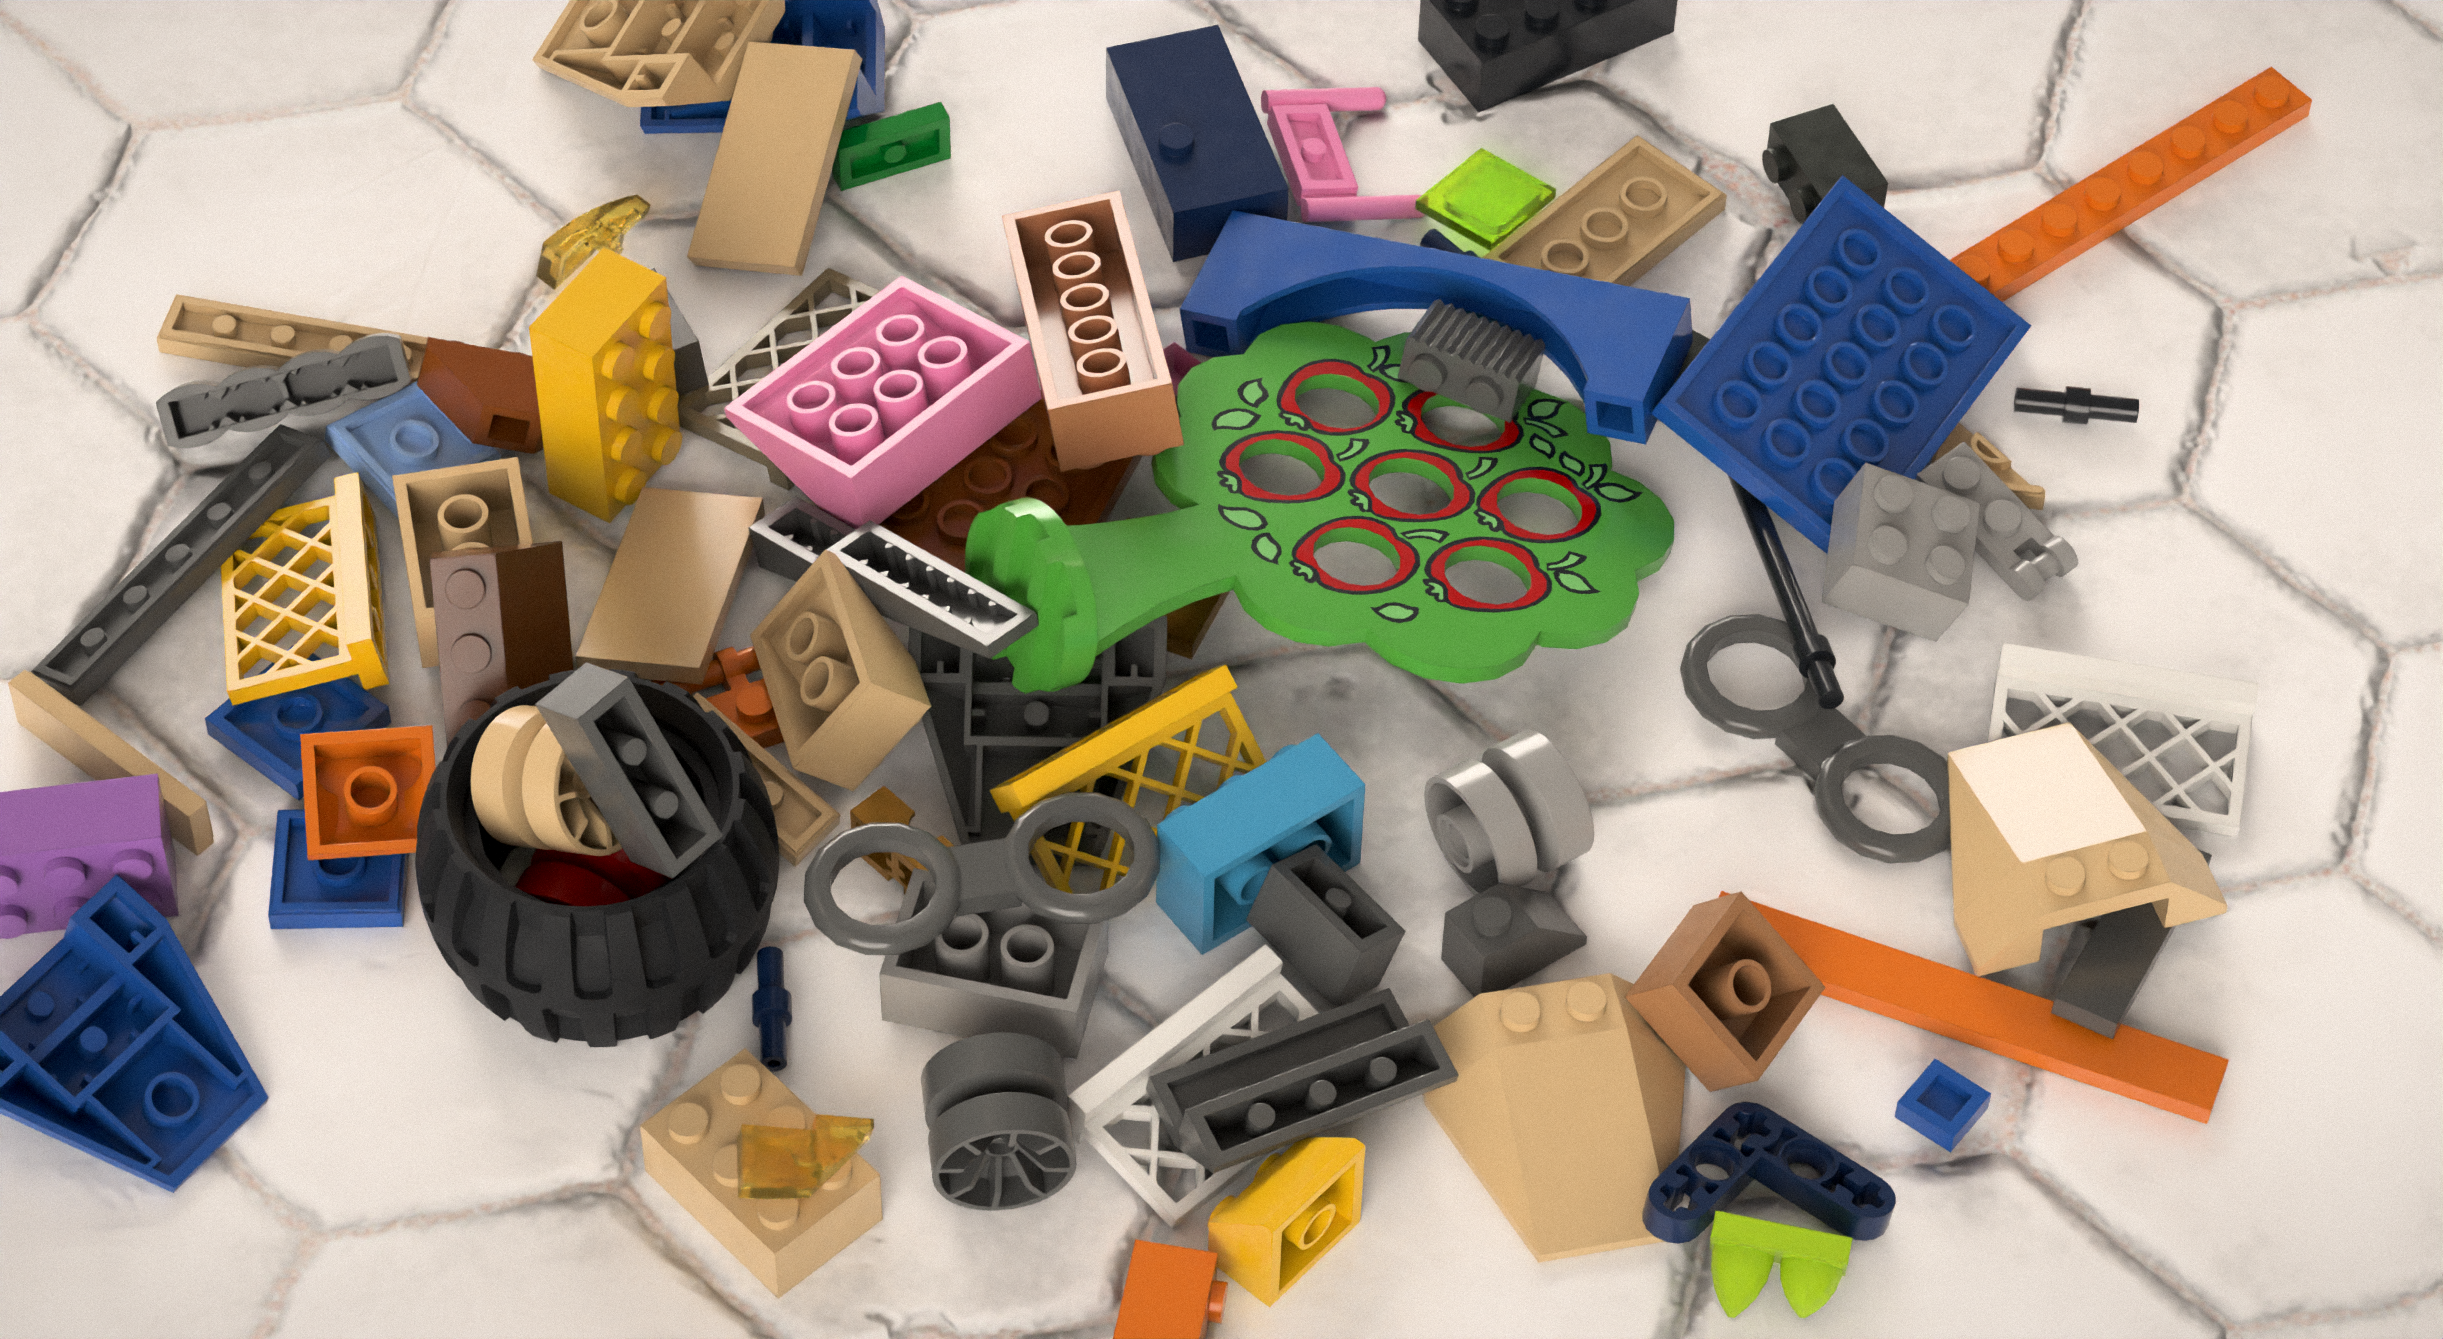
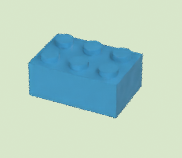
(1226, 842)

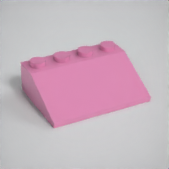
(888, 401)

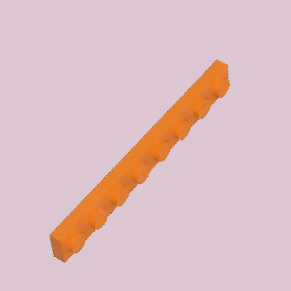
(2134, 184)

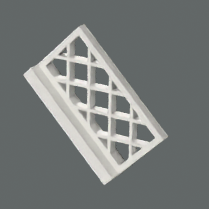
(2139, 694)
(1184, 1037)

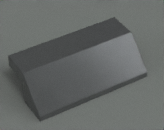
(1299, 1081)

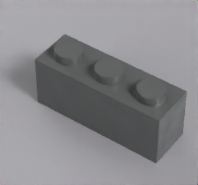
(629, 769)

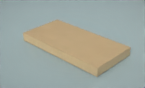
(775, 158)
(1616, 218)
(671, 584)

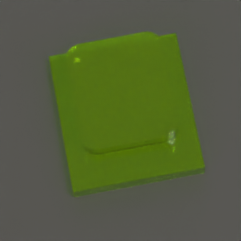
(1485, 199)

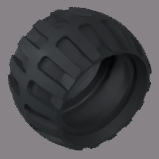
(616, 965)

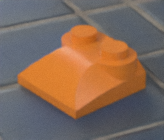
(365, 790)

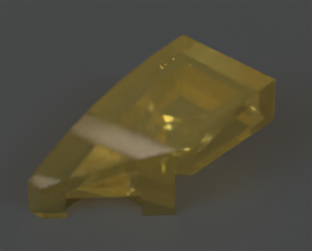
(589, 232)
(794, 1160)

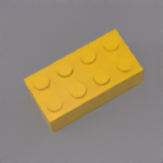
(606, 385)

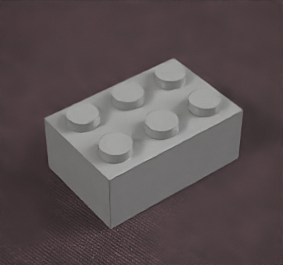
(996, 974)

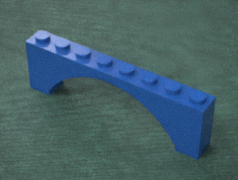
(1606, 337)

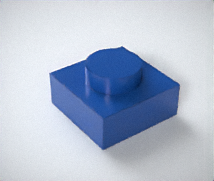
(1942, 1105)

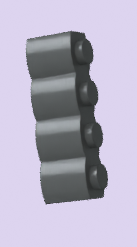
(267, 393)

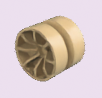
(531, 791)

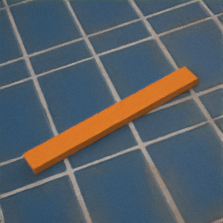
(2002, 1019)

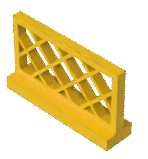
(349, 584)
(1126, 740)

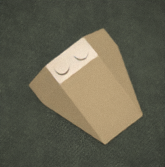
(657, 48)
(2058, 838)
(1562, 1110)

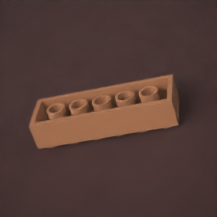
(1092, 332)

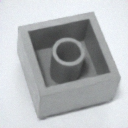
(1901, 552)

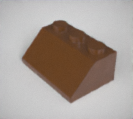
(498, 623)

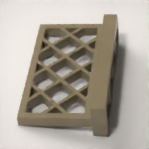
(764, 351)

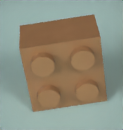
(1725, 992)

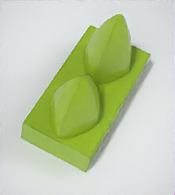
(1745, 1255)

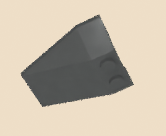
(992, 731)

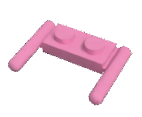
(1316, 158)

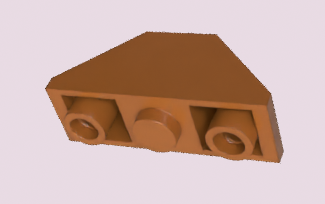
(484, 393)

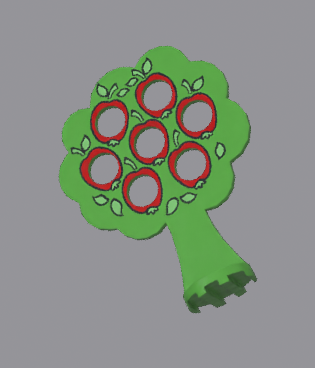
(1229, 535)

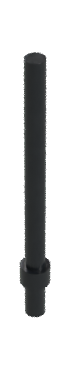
(1811, 649)

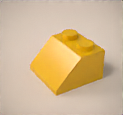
(1289, 1215)

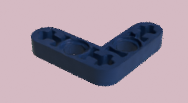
(1765, 1158)

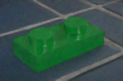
(892, 146)

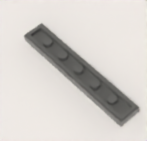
(181, 563)

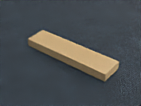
(105, 755)

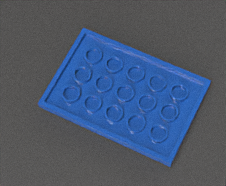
(1839, 360)

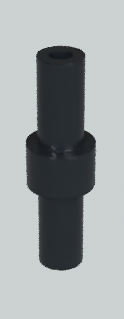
(2076, 405)

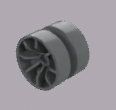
(998, 1121)

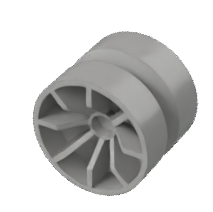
(1509, 813)

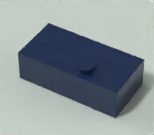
(1192, 136)

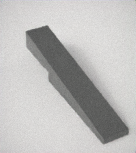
(895, 577)

